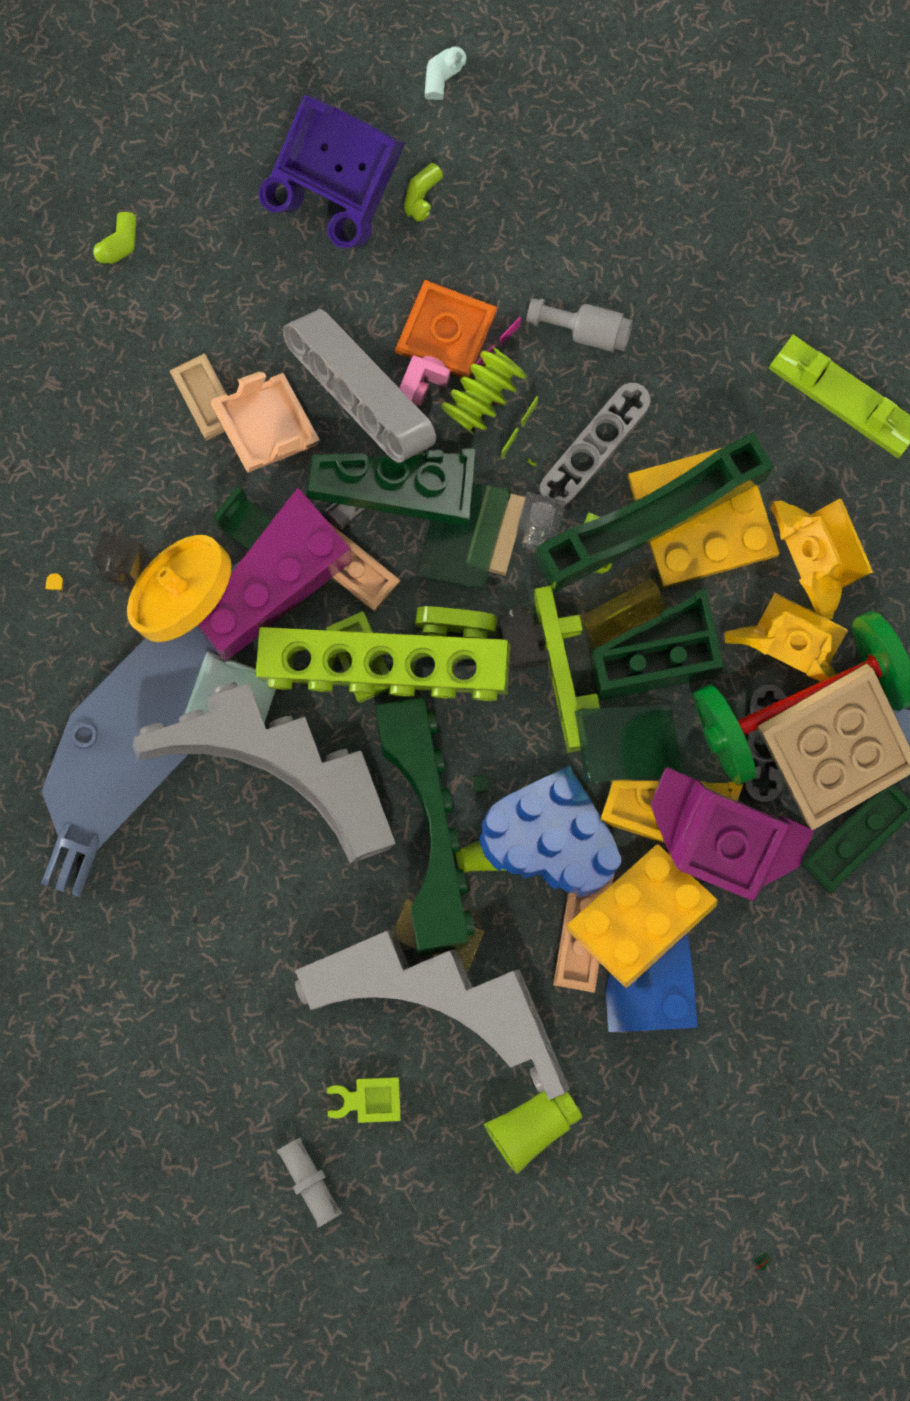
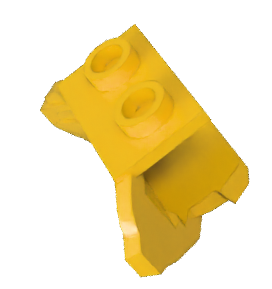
(823, 551)
(793, 637)

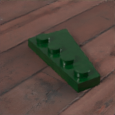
(421, 487)

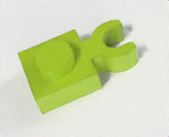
(374, 1100)

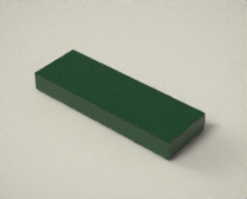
(858, 837)

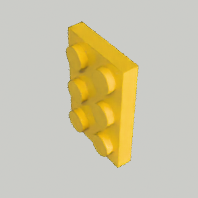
(641, 916)

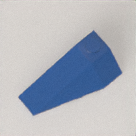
(658, 998)

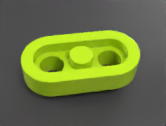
(440, 620)

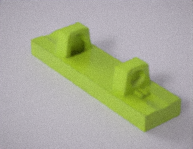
(843, 395)
(556, 630)

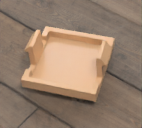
(264, 420)

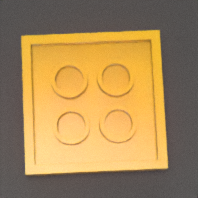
(713, 542)

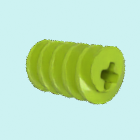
(483, 390)

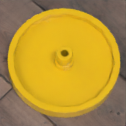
(179, 588)

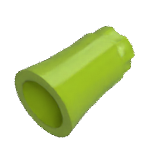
(532, 1127)

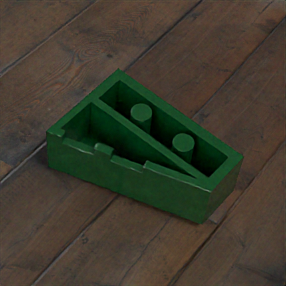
(661, 653)

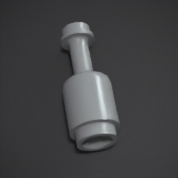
(589, 325)

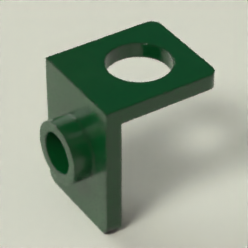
(244, 519)

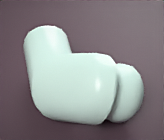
(441, 69)

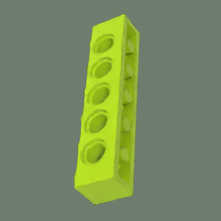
(280, 645)

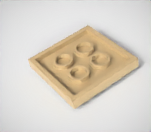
(838, 746)

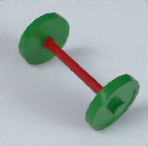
(725, 734)

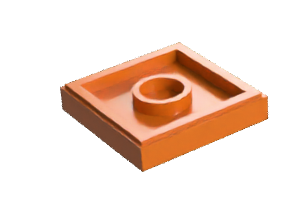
(446, 328)

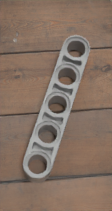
(359, 385)

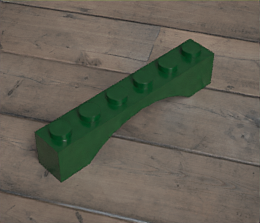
(695, 492)
(407, 744)

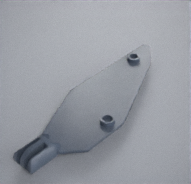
(95, 771)

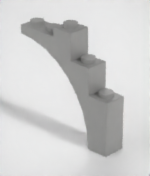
(235, 730)

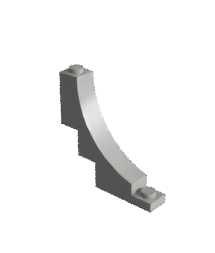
(495, 1010)

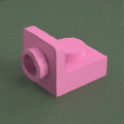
(420, 370)

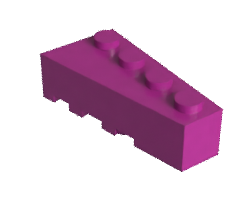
(276, 574)

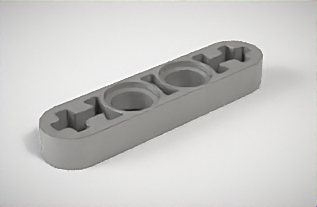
(590, 443)

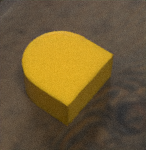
(54, 582)

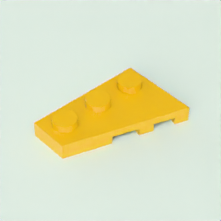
(630, 808)

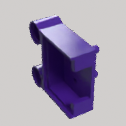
(337, 160)

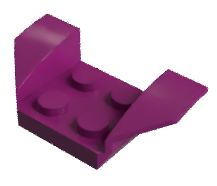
(725, 838)

